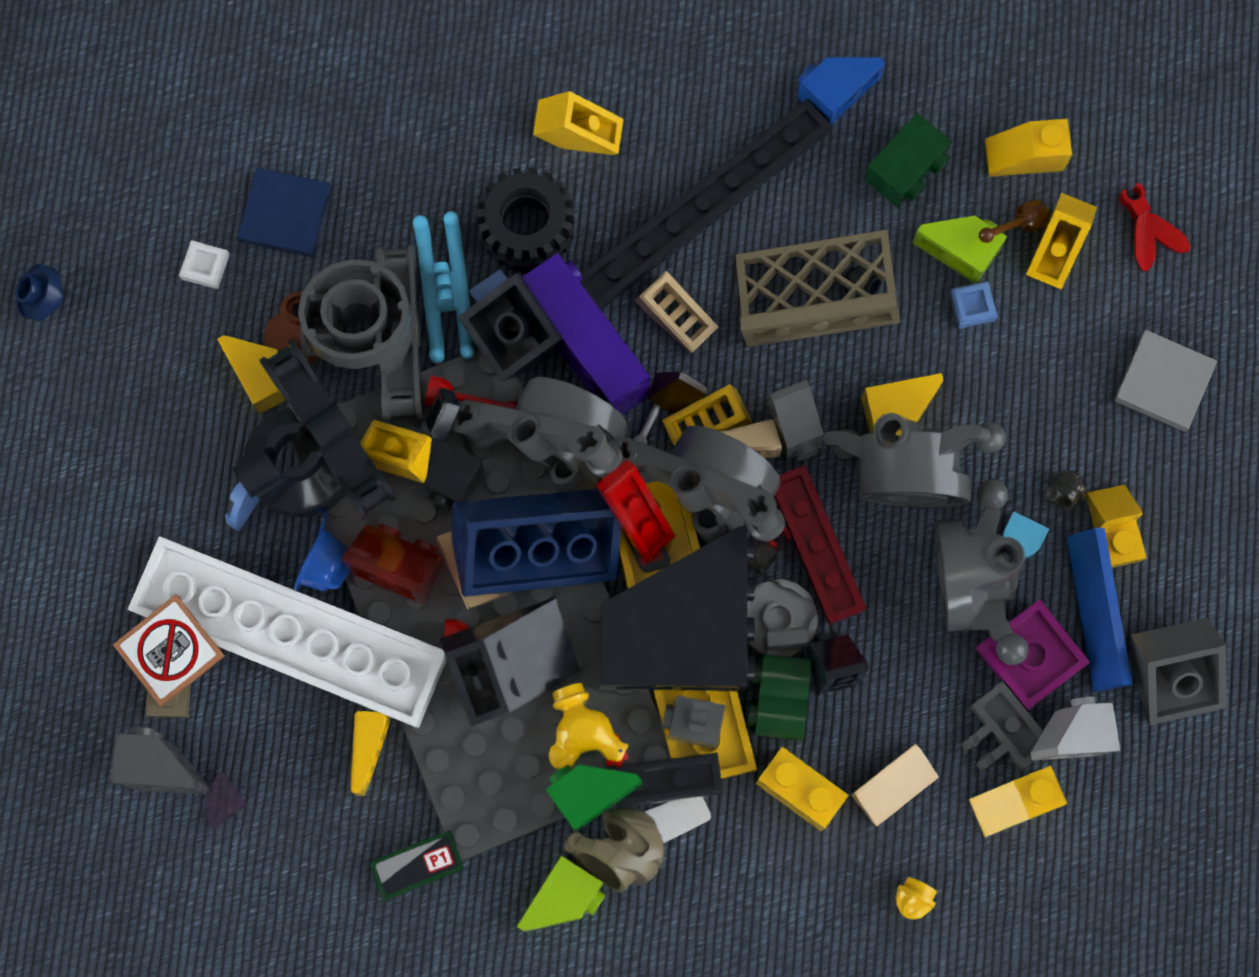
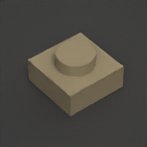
(175, 708)

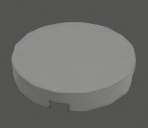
(781, 606)

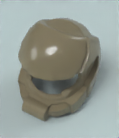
(626, 858)

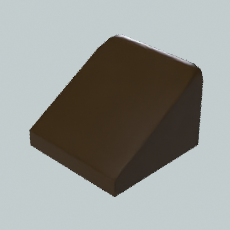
(675, 391)

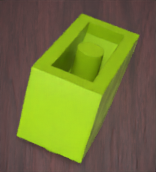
(959, 246)
(563, 897)

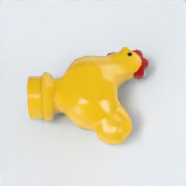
(583, 731)

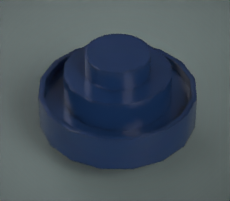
(38, 292)

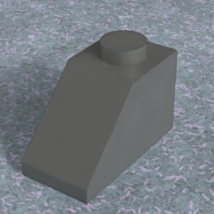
(796, 421)

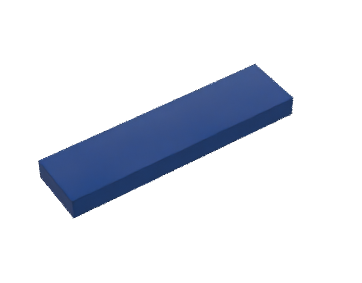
(1099, 610)

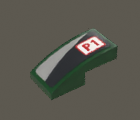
(416, 866)

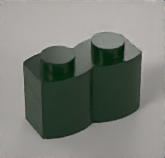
(781, 697)

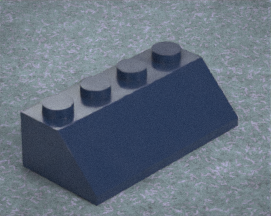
(534, 542)

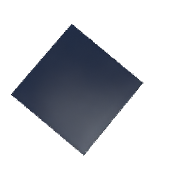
(284, 212)

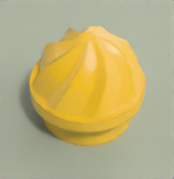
(915, 898)

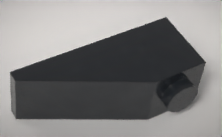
(835, 662)

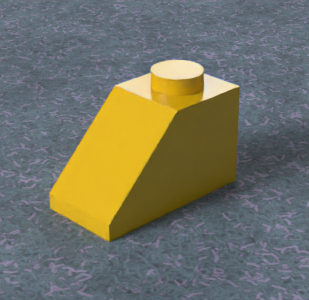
(577, 124)
(1029, 148)
(1061, 240)
(245, 361)
(903, 398)
(1017, 801)

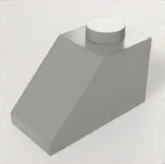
(1079, 732)

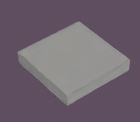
(1165, 381)

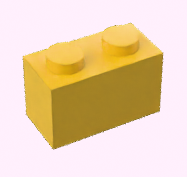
(802, 789)

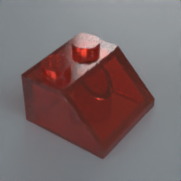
(394, 563)

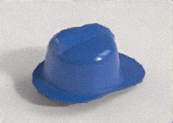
(324, 564)

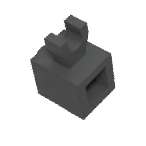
(694, 721)

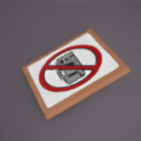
(168, 650)

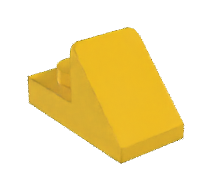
(1118, 514)

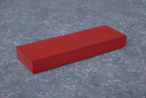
(636, 510)

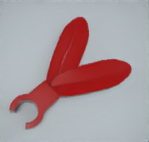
(1149, 229)

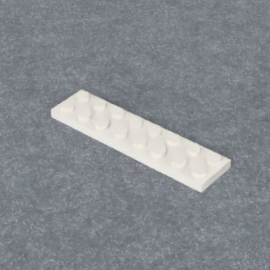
(294, 632)

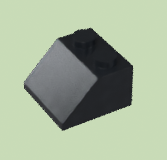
(511, 328)

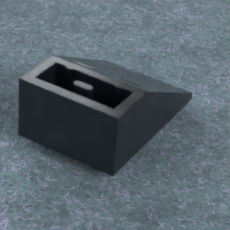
(510, 660)

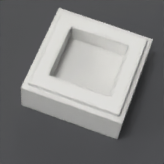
(204, 264)

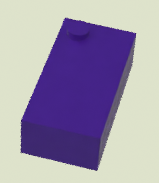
(589, 339)

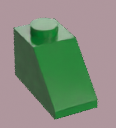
(589, 791)

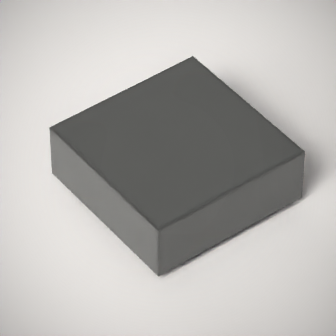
(786, 639)

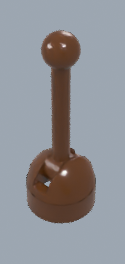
(1028, 217)

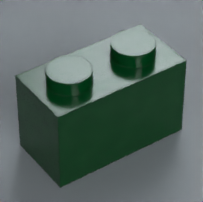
(908, 160)

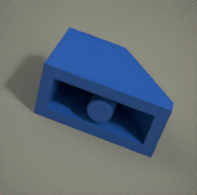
(839, 83)

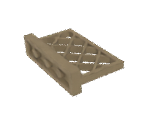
(829, 315)

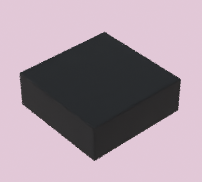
(442, 413)

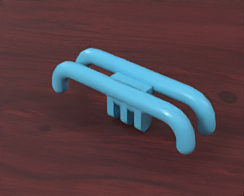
(441, 288)

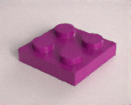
(1049, 661)

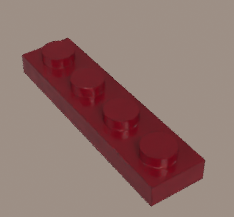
(818, 547)

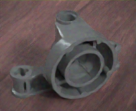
(377, 294)
(553, 426)
(714, 481)

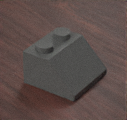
(1180, 670)
(153, 764)

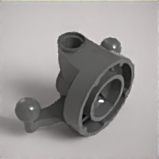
(916, 467)
(977, 578)

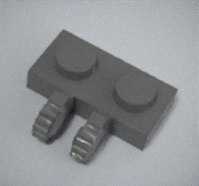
(1008, 724)

